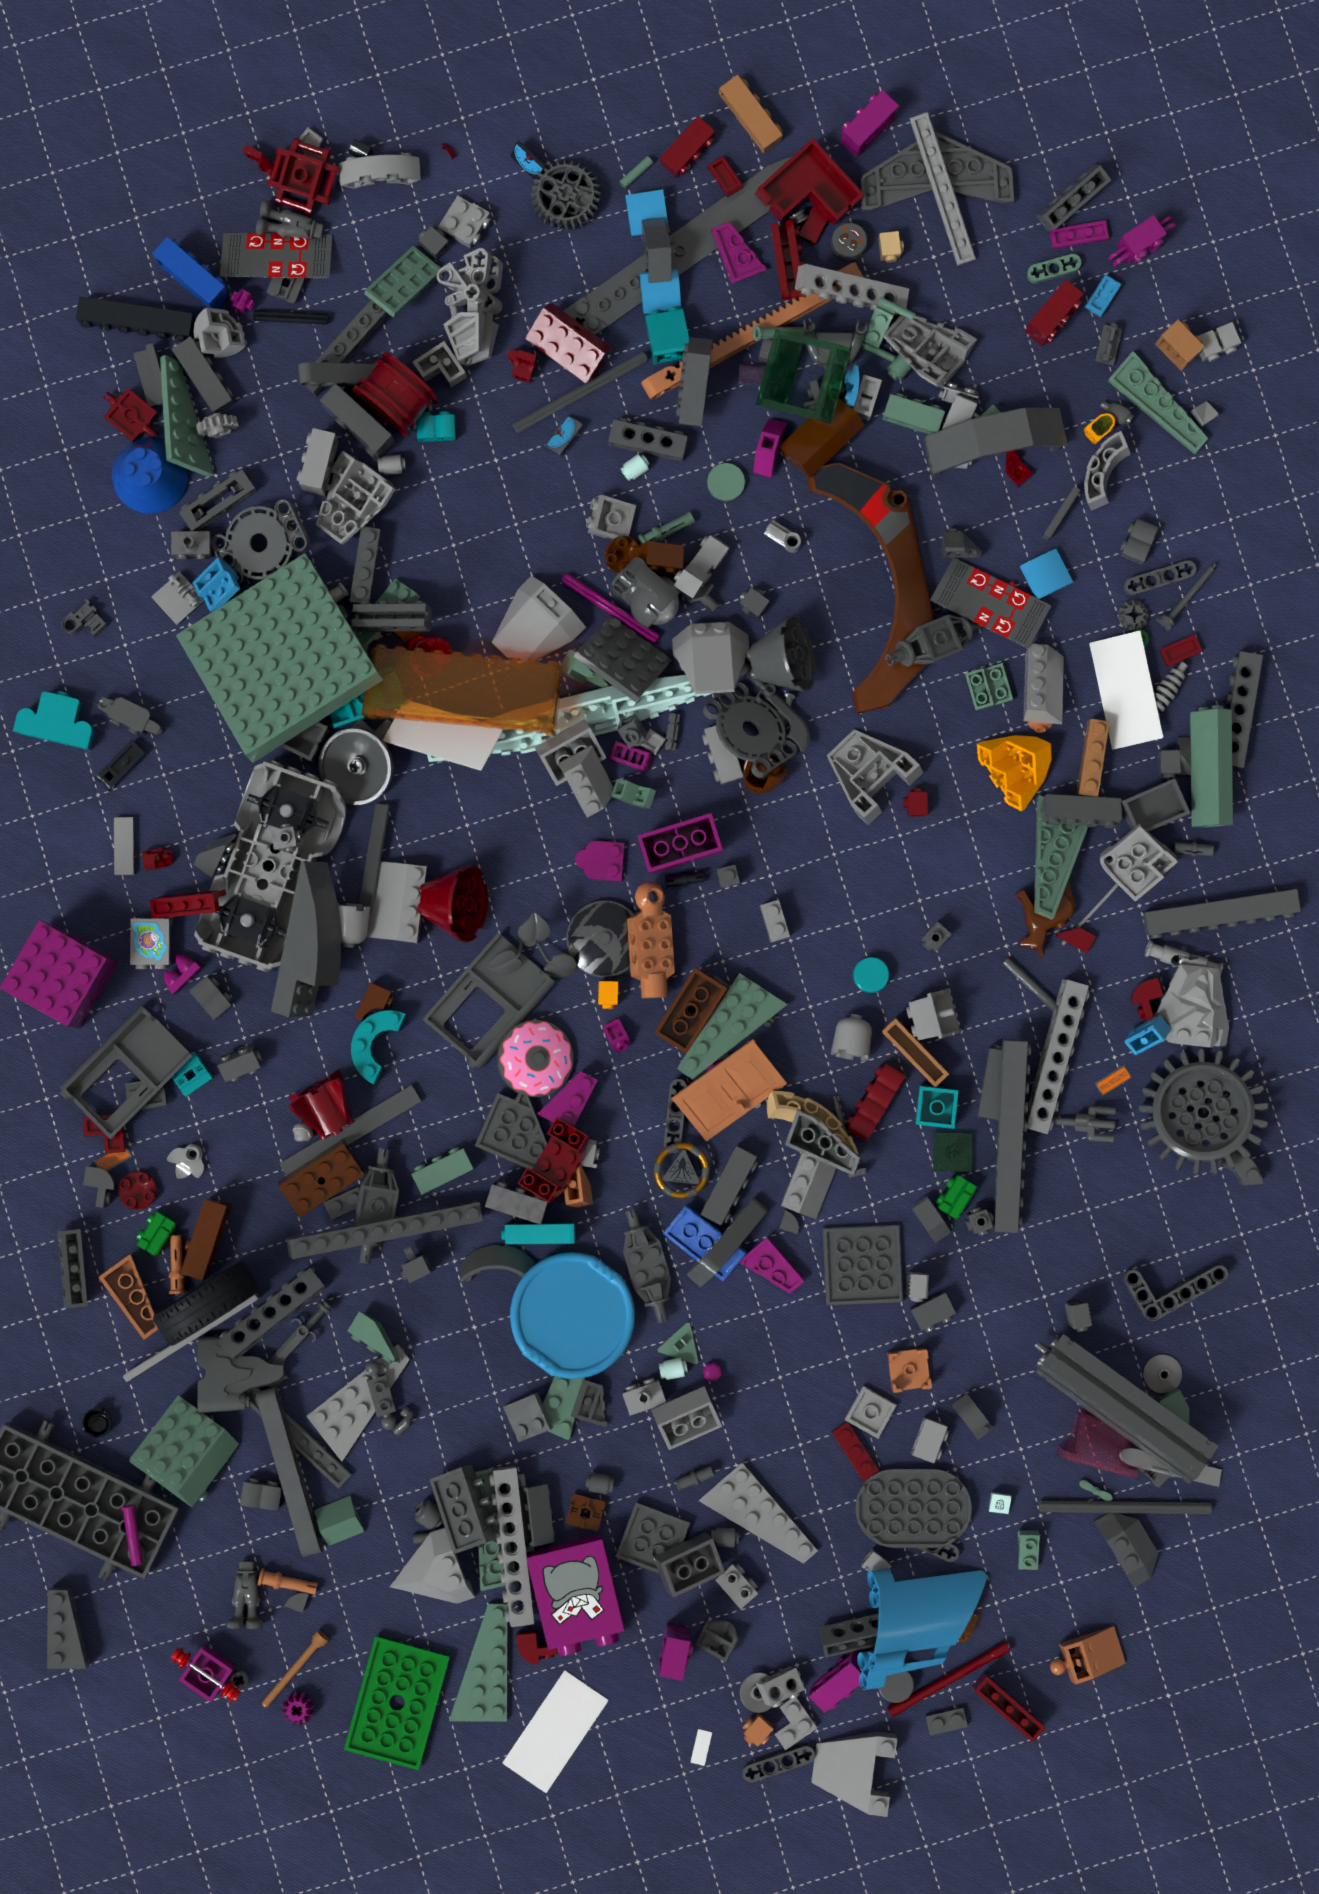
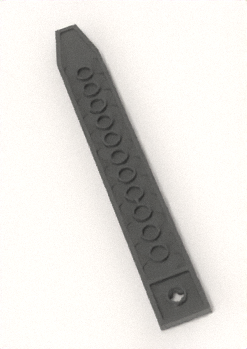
(691, 245)

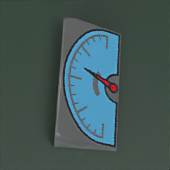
(564, 435)

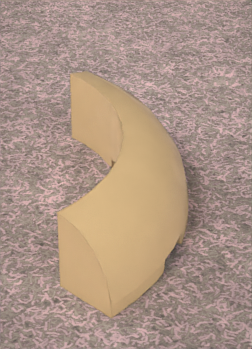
(785, 1105)

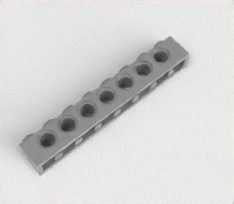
(1051, 1046)
(524, 1615)

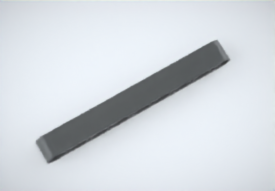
(289, 1472)

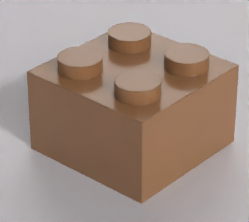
(1180, 344)

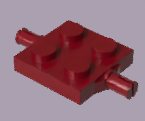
(130, 415)

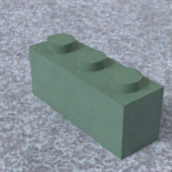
(913, 414)
(442, 1170)

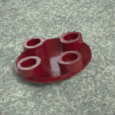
(137, 1190)

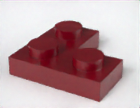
(115, 1145)

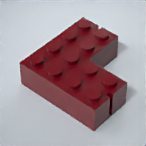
(811, 176)

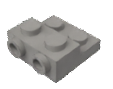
(465, 222)
(610, 517)

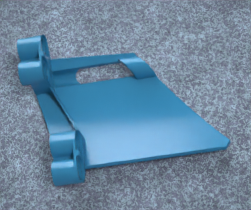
(917, 1617)

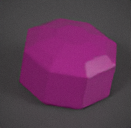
(712, 1372)

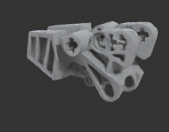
(473, 331)

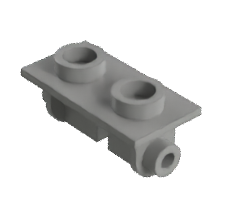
(951, 390)

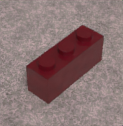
(688, 147)

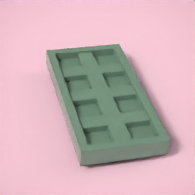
(402, 281)

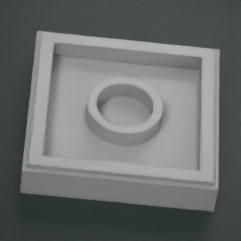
(870, 1412)

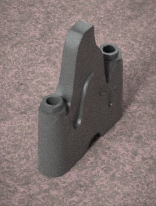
(229, 1380)

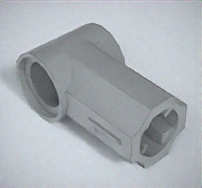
(782, 535)

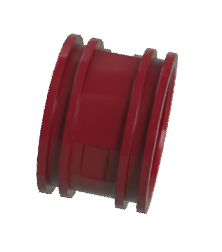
(395, 394)

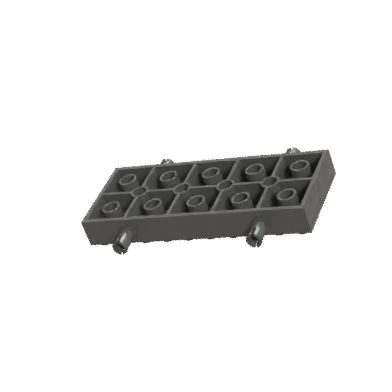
(79, 1500)

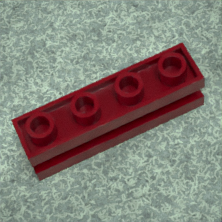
(787, 257)

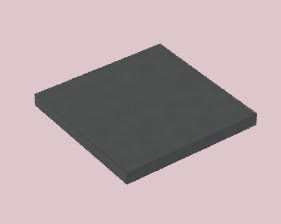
(862, 1265)

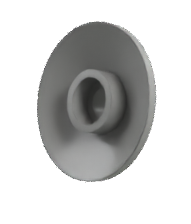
(1153, 1370)
(747, 1696)

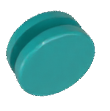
(871, 974)

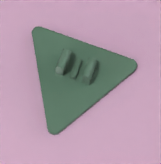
(681, 1345)

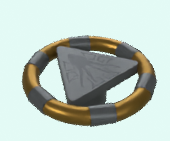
(681, 1170)

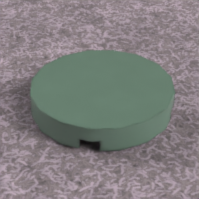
(726, 482)

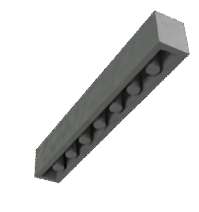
(1221, 912)

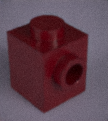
(916, 803)

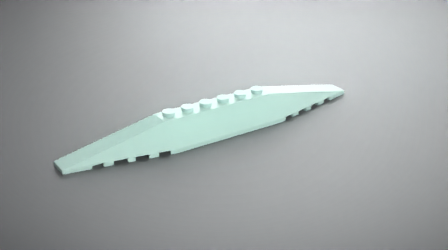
(602, 712)

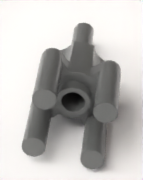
(1089, 1123)

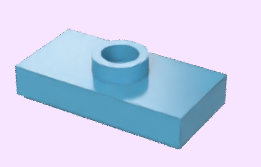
(1103, 295)

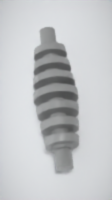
(1169, 687)

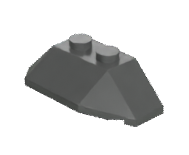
(1129, 1545)

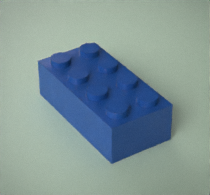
(190, 274)

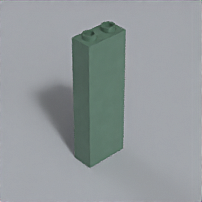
(1211, 767)

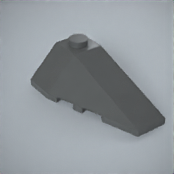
(817, 1141)

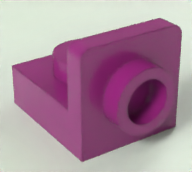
(617, 1035)

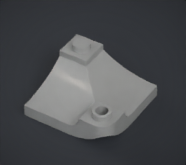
(1137, 862)

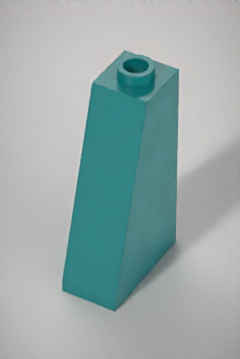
(539, 1233)

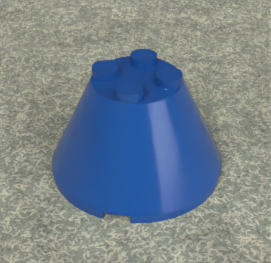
(146, 479)

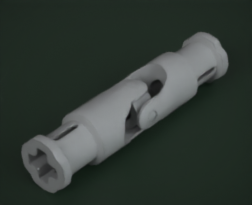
(1166, 953)

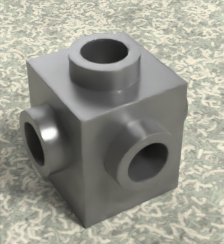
(287, 838)

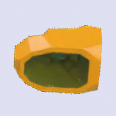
(1100, 427)

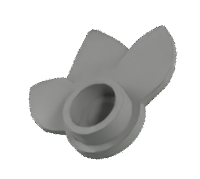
(185, 1163)

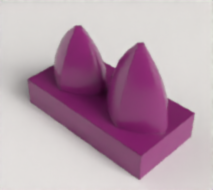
(188, 969)

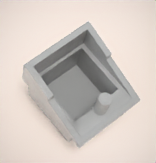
(933, 1016)

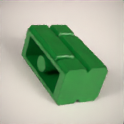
(956, 1196)
(156, 1233)

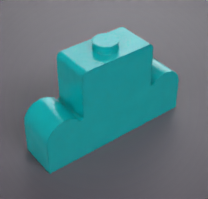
(56, 721)

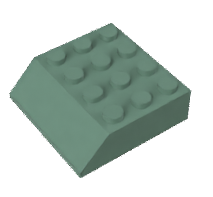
(184, 1451)

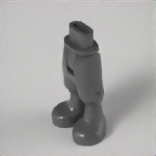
(292, 223)
(245, 1593)

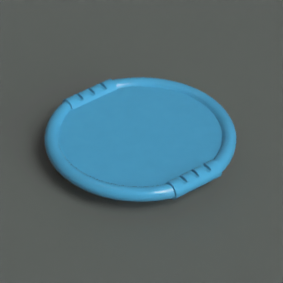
(572, 1315)

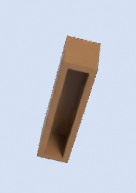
(751, 114)
(1092, 758)
(915, 1052)

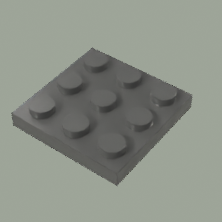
(650, 1534)

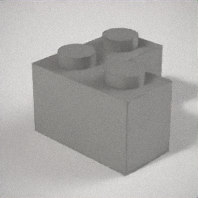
(440, 360)

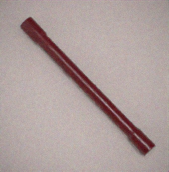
(993, 1654)

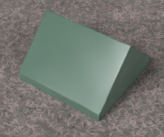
(338, 1520)

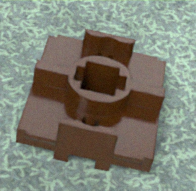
(595, 1505)

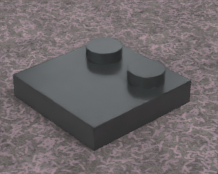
(528, 1417)

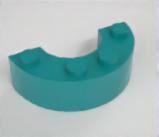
(364, 1039)

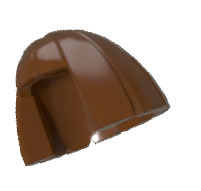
(765, 784)

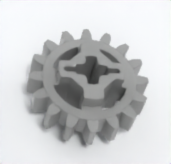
(217, 425)

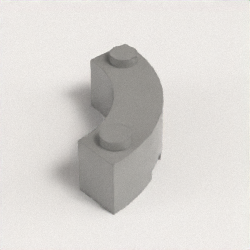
(366, 170)
(1100, 468)
(699, 569)

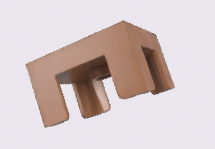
(909, 1369)

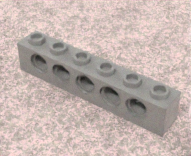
(806, 284)

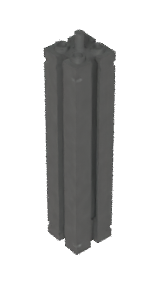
(1125, 1408)

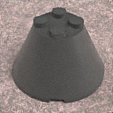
(784, 656)

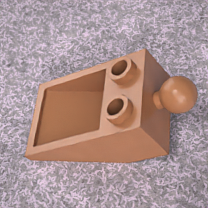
(1093, 1653)

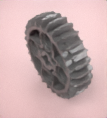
(547, 179)

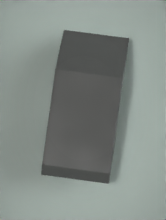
(931, 1219)

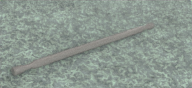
(1095, 908)

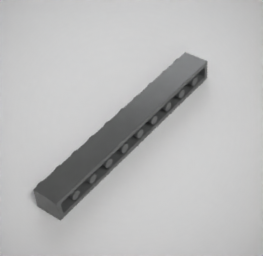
(1010, 1135)
(384, 1229)

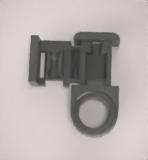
(86, 616)

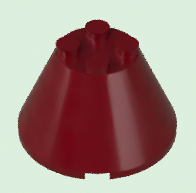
(456, 902)

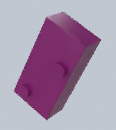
(675, 1651)

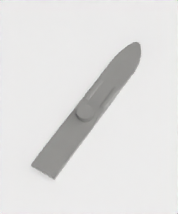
(1142, 1460)

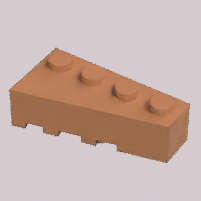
(130, 1294)

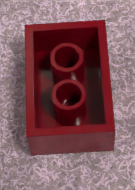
(1054, 313)

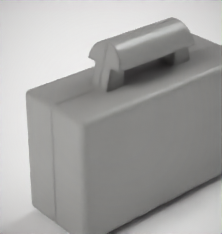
(960, 411)

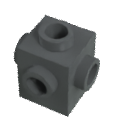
(973, 1217)

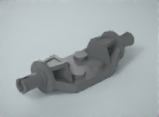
(933, 641)
(376, 1199)
(647, 1265)

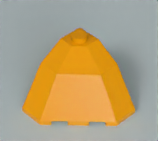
(1016, 766)

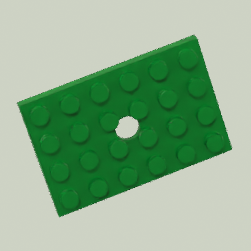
(388, 1732)

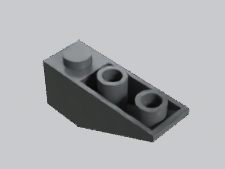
(214, 855)

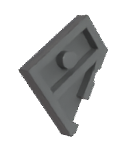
(590, 1404)

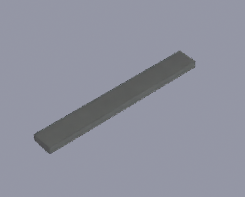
(363, 1125)
(310, 1448)

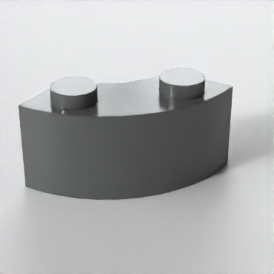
(1245, 1170)

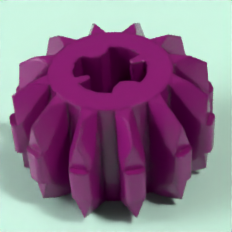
(298, 1716)

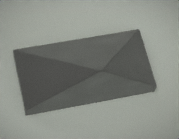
(1184, 746)

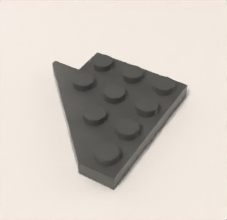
(513, 1131)

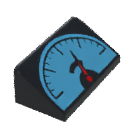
(527, 160)

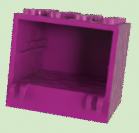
(59, 974)

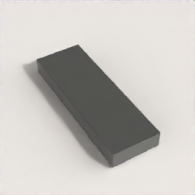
(1061, 513)

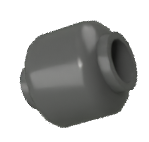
(428, 1514)

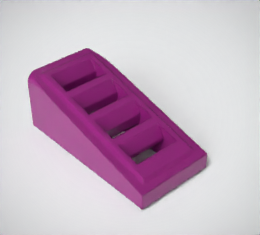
(646, 761)

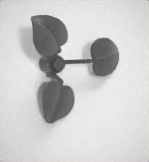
(531, 932)

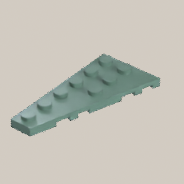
(1055, 857)
(736, 1017)
(485, 1679)

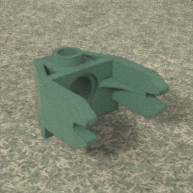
(579, 672)

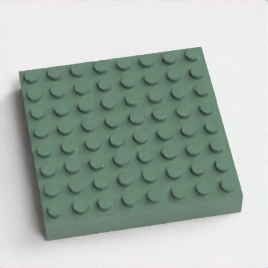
(279, 658)

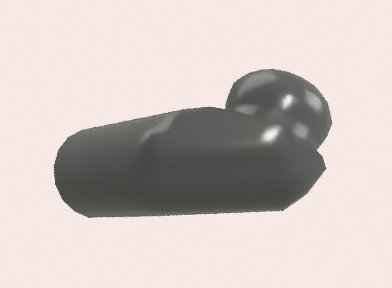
(406, 1421)

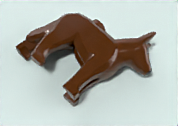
(1039, 924)

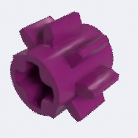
(242, 301)

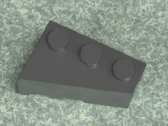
(658, 249)

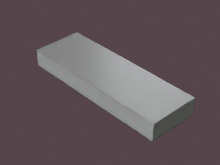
(124, 846)

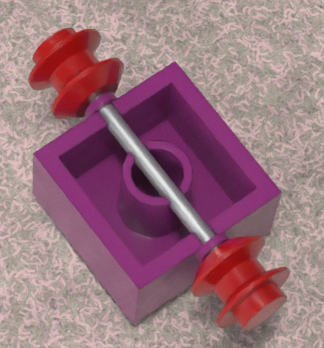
(206, 1673)

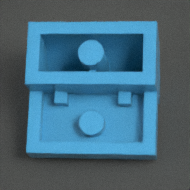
(216, 584)

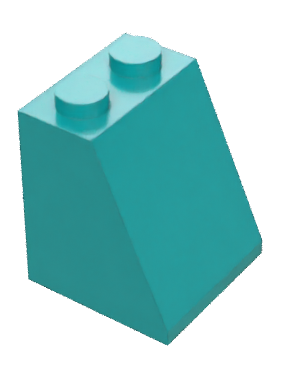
(667, 335)

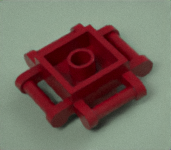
(302, 176)

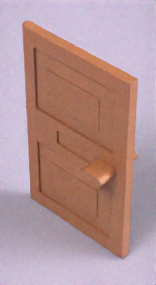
(729, 1090)

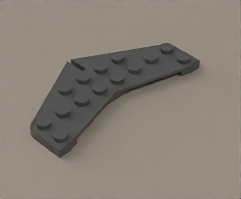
(906, 176)

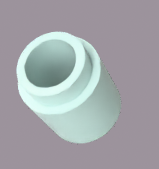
(635, 467)
(673, 1368)

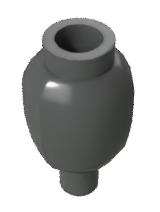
(1121, 413)

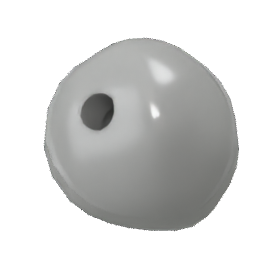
(302, 1132)

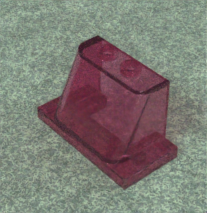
(1097, 1446)

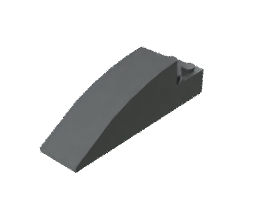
(311, 943)

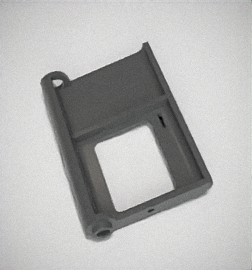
(146, 1050)

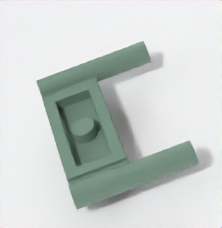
(879, 324)

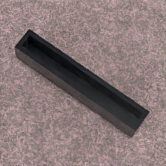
(135, 318)

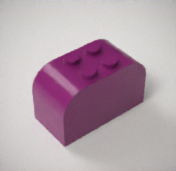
(680, 844)

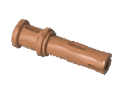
(177, 1279)
(277, 1580)

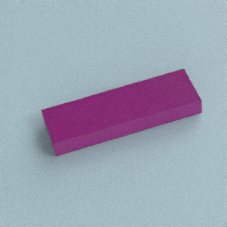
(1079, 234)

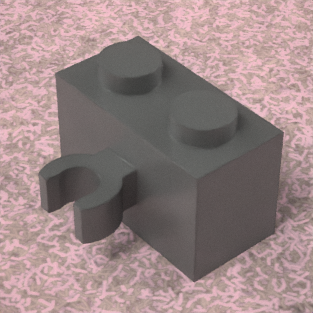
(416, 1266)

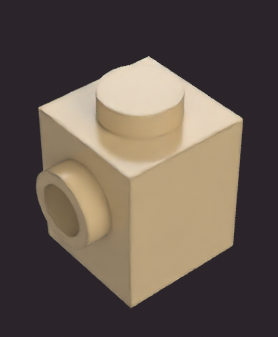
(890, 246)

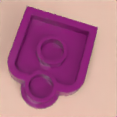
(602, 860)

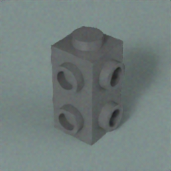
(243, 1061)

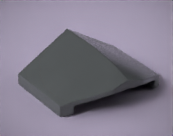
(718, 1639)

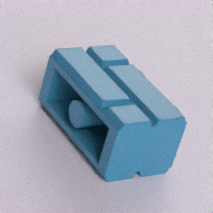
(1147, 1035)

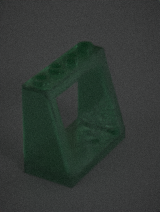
(782, 368)

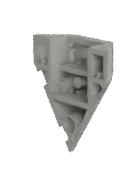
(435, 1571)

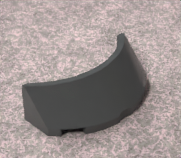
(495, 1258)

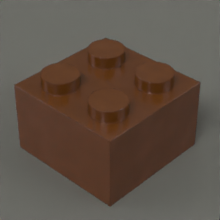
(661, 557)

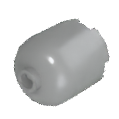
(353, 923)
(852, 1038)

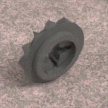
(1127, 621)

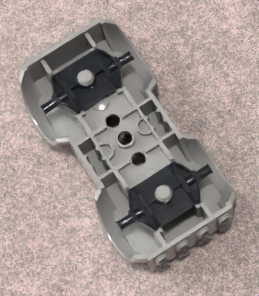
(254, 920)

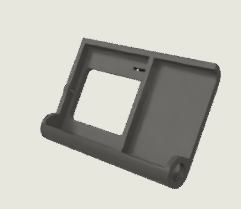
(514, 992)

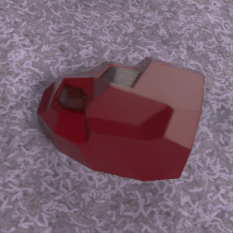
(157, 858)

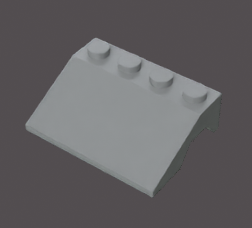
(396, 902)

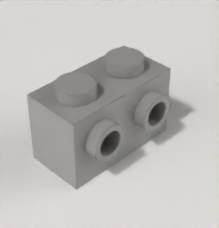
(737, 1585)

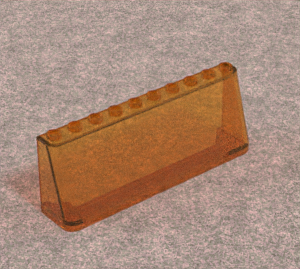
(465, 690)

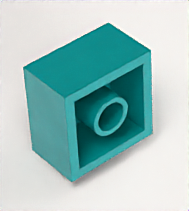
(936, 1106)

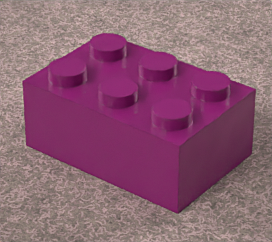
(869, 123)

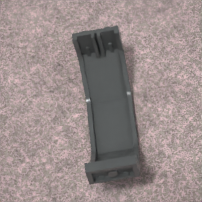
(994, 436)

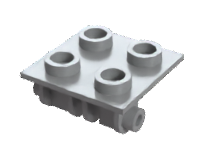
(177, 598)

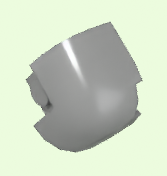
(218, 333)

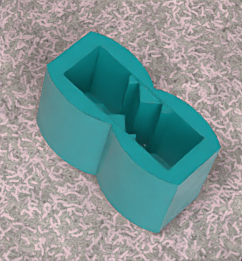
(436, 427)

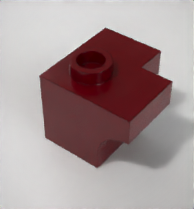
(524, 364)

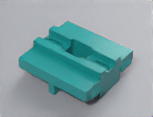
(201, 1078)

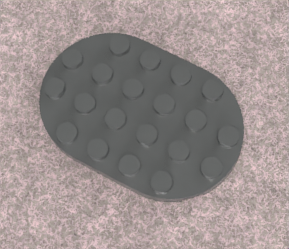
(913, 1508)

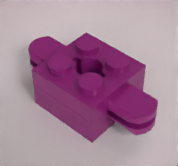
(1141, 240)

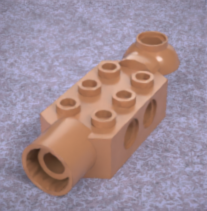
(651, 942)

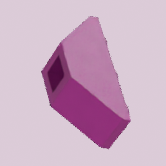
(768, 447)

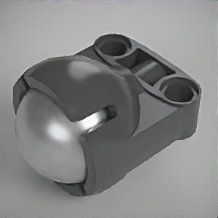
(650, 596)

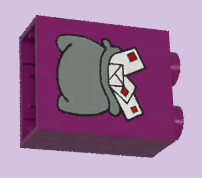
(576, 1594)

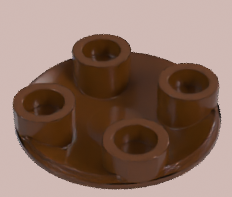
(620, 552)

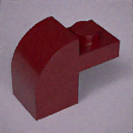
(1142, 994)
(529, 1647)

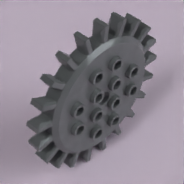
(1216, 1081)

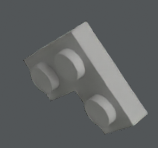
(799, 1723)

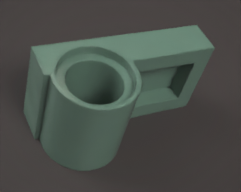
(1028, 1549)

